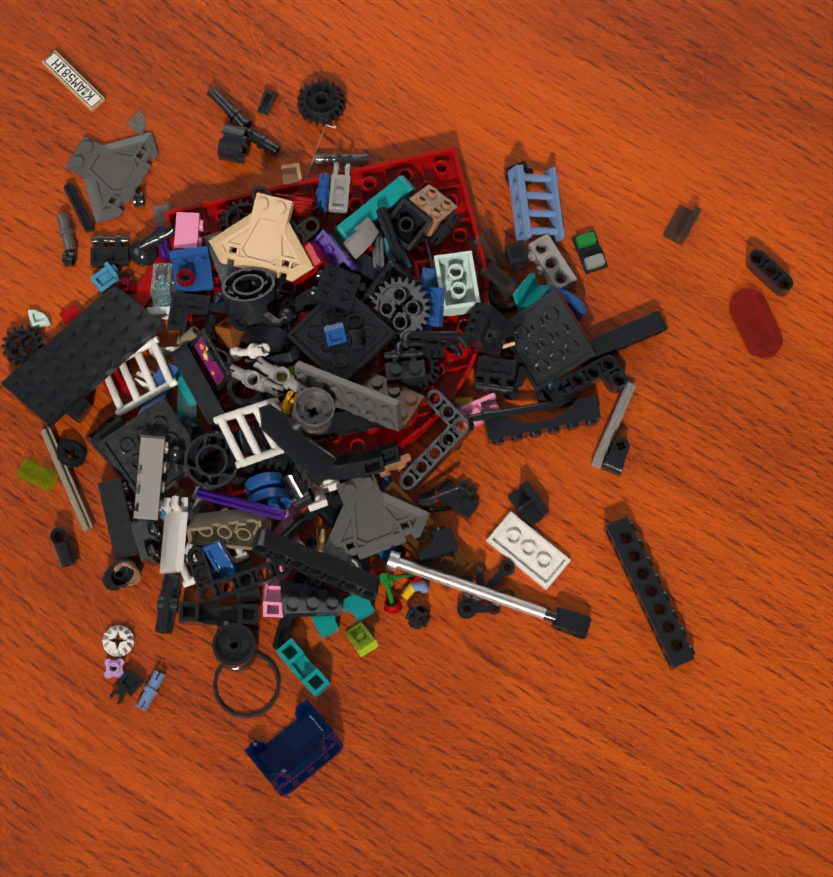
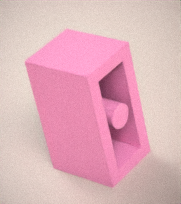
(188, 231)

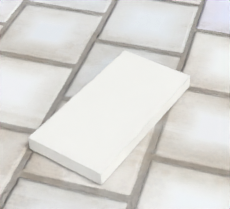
(528, 550)

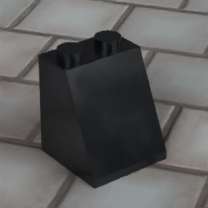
(100, 432)

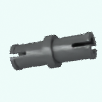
(66, 232)

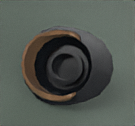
(121, 574)

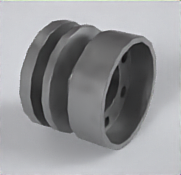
(313, 401)

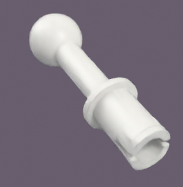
(252, 351)

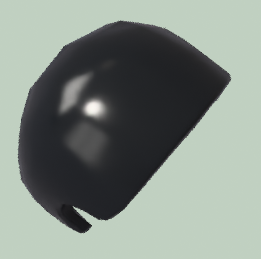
(143, 258)

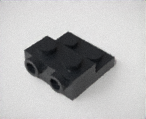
(147, 536)

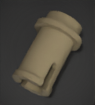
(188, 336)

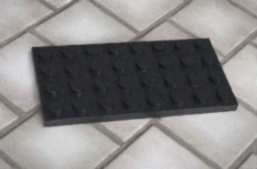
(82, 355)

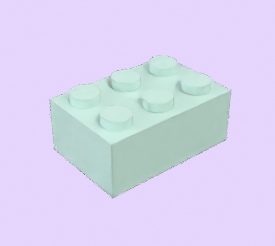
(458, 277)

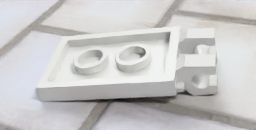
(174, 535)

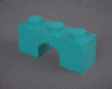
(357, 606)
(303, 668)

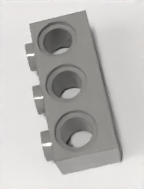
(552, 256)

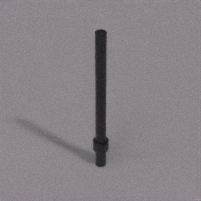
(487, 415)

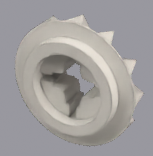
(124, 647)

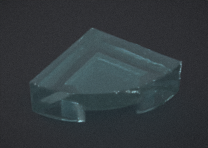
(137, 123)
(159, 213)

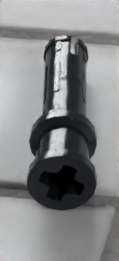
(234, 115)

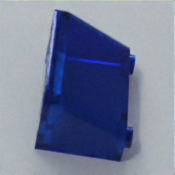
(296, 750)

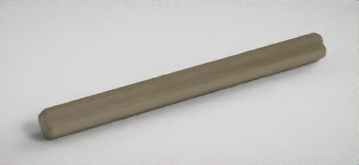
(68, 482)

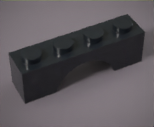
(218, 615)

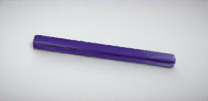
(241, 504)

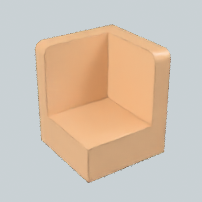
(291, 173)

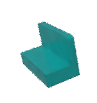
(529, 292)

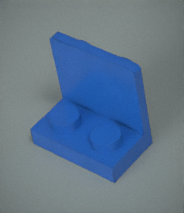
(198, 261)

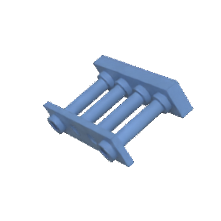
(520, 205)

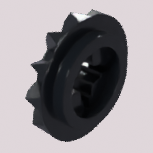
(65, 447)

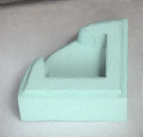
(38, 319)

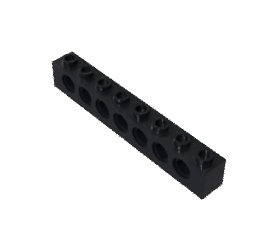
(673, 657)

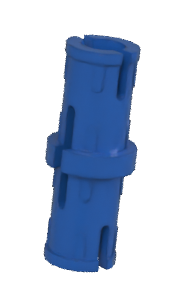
(323, 192)

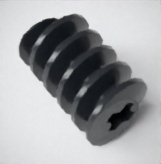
(280, 461)

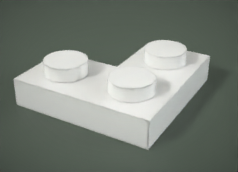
(319, 491)

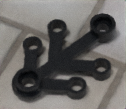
(472, 603)

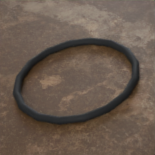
(253, 714)

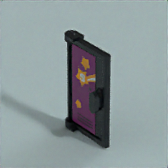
(210, 360)

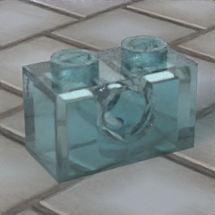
(162, 284)

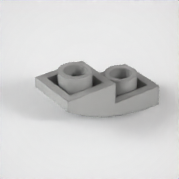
(362, 238)

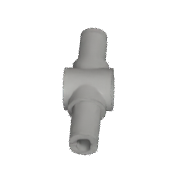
(272, 371)
(263, 383)

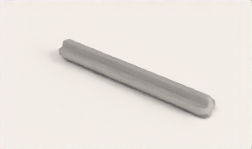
(613, 425)

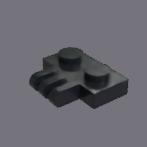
(461, 500)

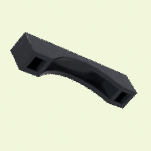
(582, 412)

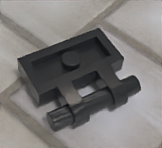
(114, 256)
(495, 369)
(407, 370)

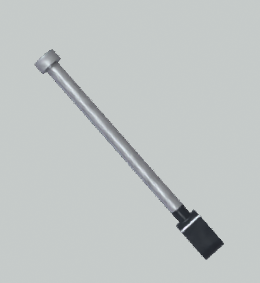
(561, 619)

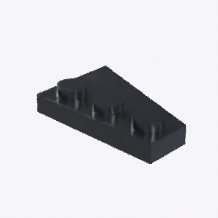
(307, 601)

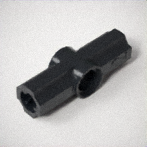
(168, 603)

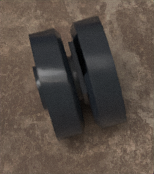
(239, 658)

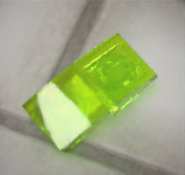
(37, 475)

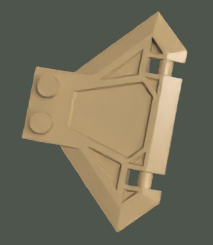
(264, 240)

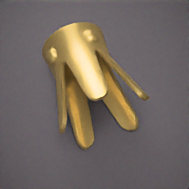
(322, 539)

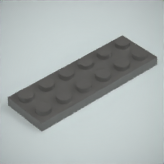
(352, 396)

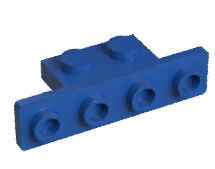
(437, 294)

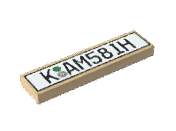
(73, 81)

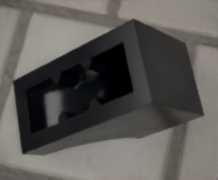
(442, 544)

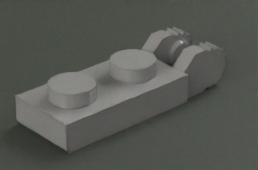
(339, 190)

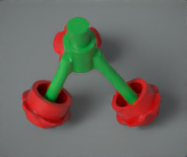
(392, 604)

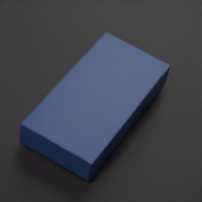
(220, 559)

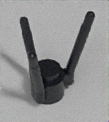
(426, 499)

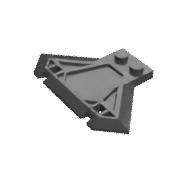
(112, 171)
(371, 521)

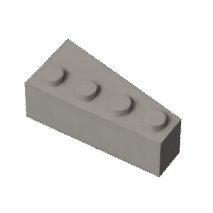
(149, 477)

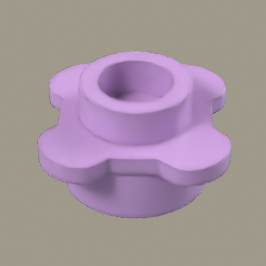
(114, 663)

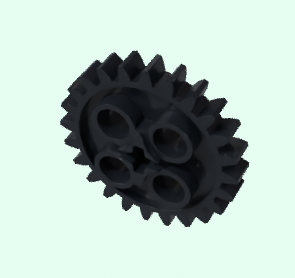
(390, 295)

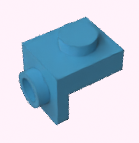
(105, 278)

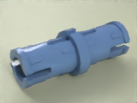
(150, 690)

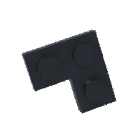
(184, 304)

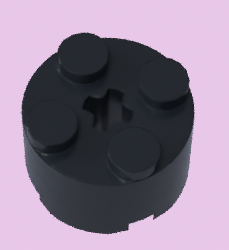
(234, 143)

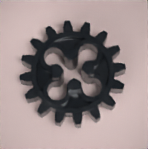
(11, 346)

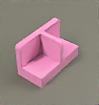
(484, 403)

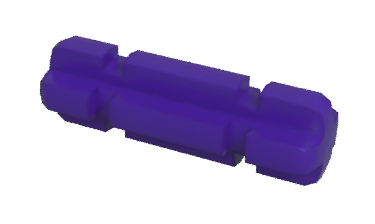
(164, 248)

